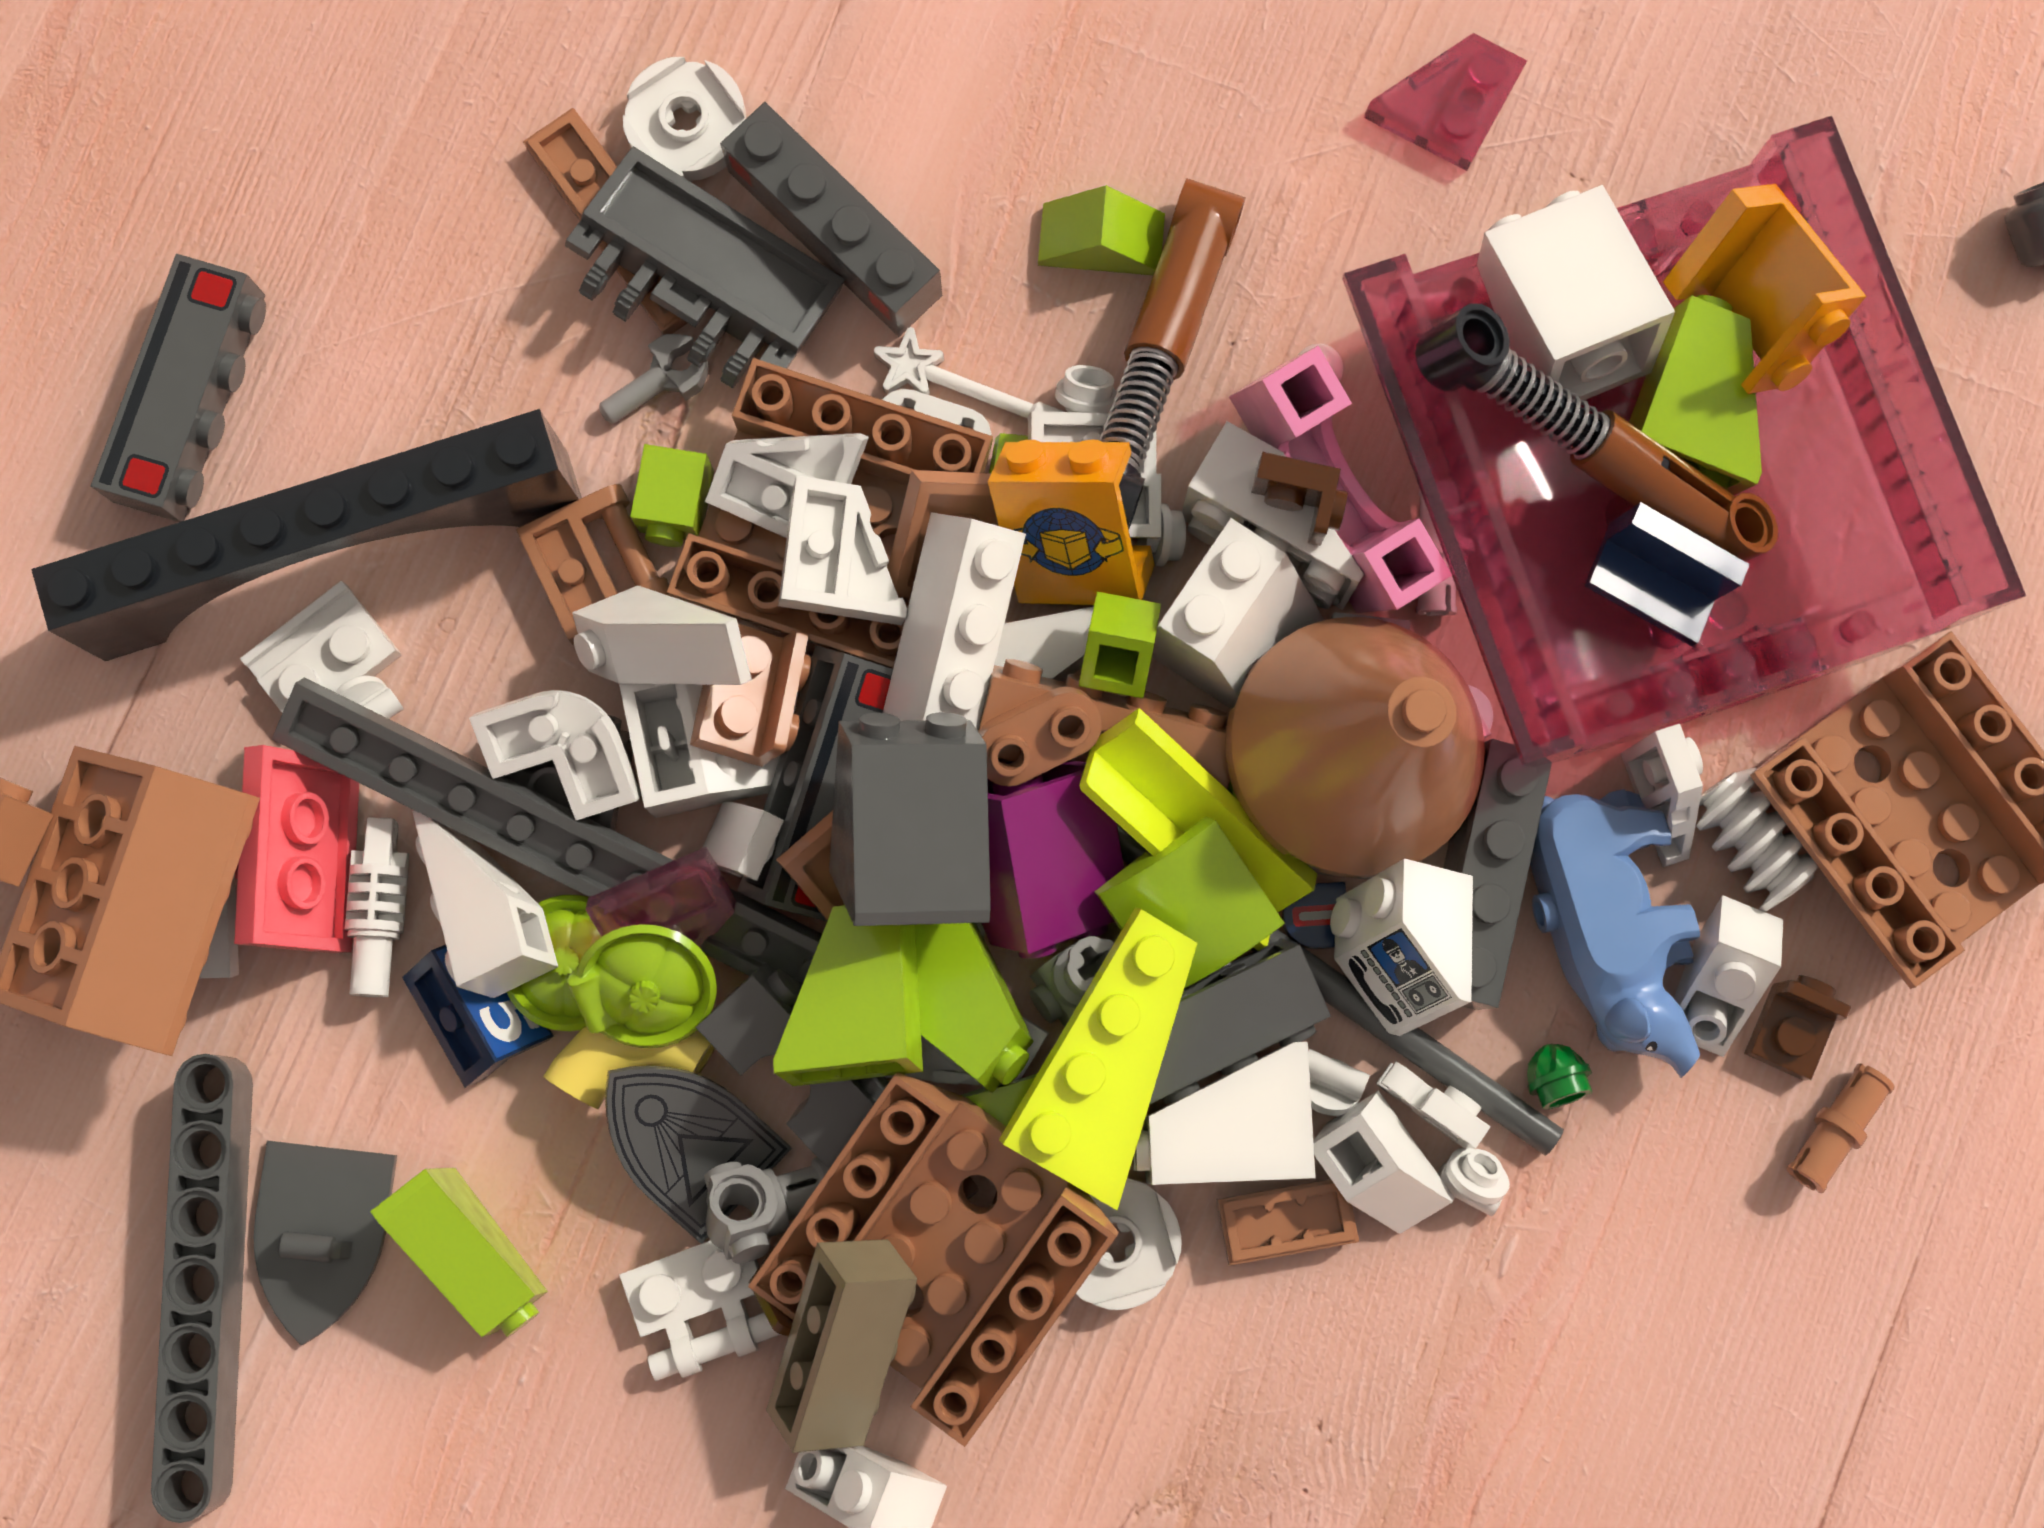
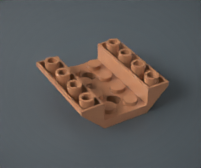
(740, 564)
(1951, 782)
(124, 899)
(985, 1273)

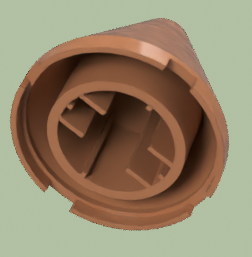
(1355, 746)

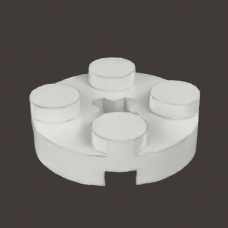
(694, 87)
(1147, 1261)

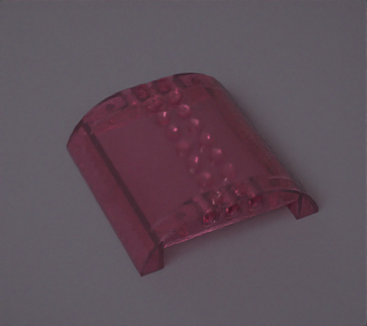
(1857, 462)

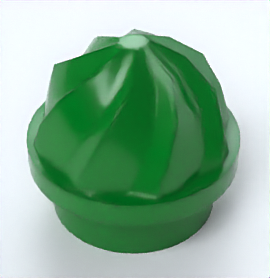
(1558, 1076)

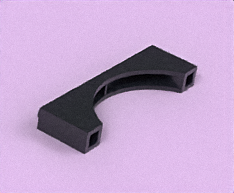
(145, 585)

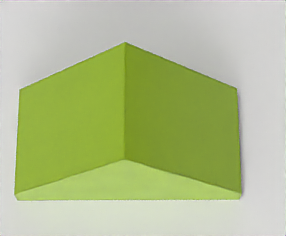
(1101, 233)

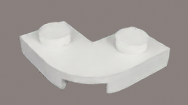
(570, 733)

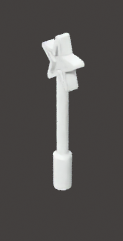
(917, 365)

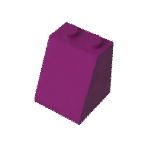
(1047, 861)

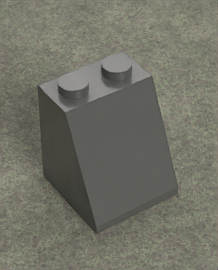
(911, 821)

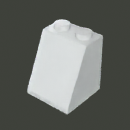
(1576, 293)
(1232, 613)
(1236, 1127)

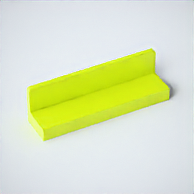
(1162, 792)

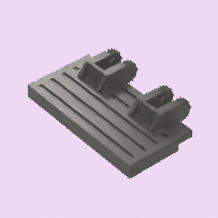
(706, 261)

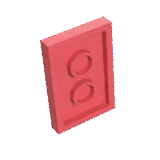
(297, 853)

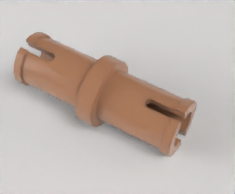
(1840, 1128)

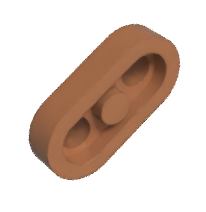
(1035, 731)

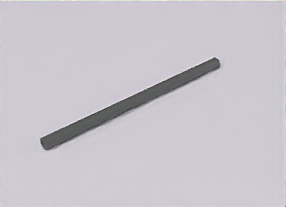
(1416, 1046)

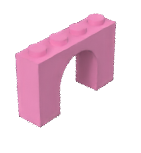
(1294, 414)

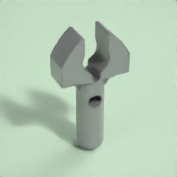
(658, 378)

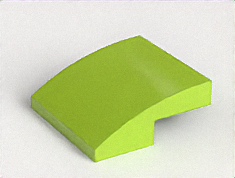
(1199, 891)

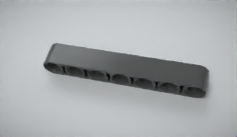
(185, 1313)

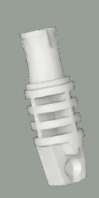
(375, 906)

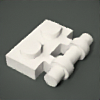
(687, 1286)

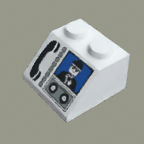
(1407, 943)

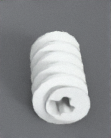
(1756, 838)

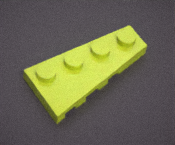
(1102, 1071)

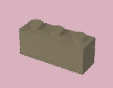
(841, 1344)

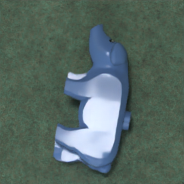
(1604, 922)

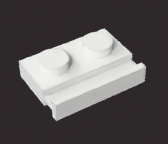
(324, 643)

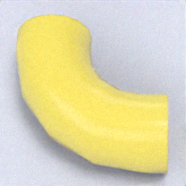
(587, 1058)

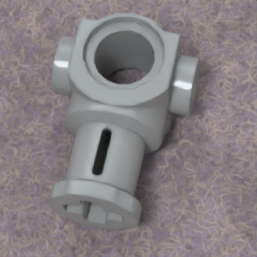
(1066, 978)
(769, 1198)

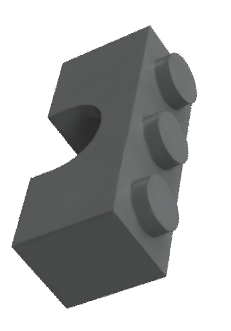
(751, 1027)

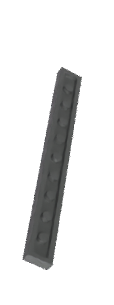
(514, 819)

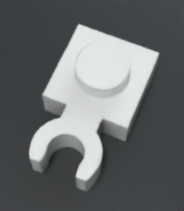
(1448, 1111)

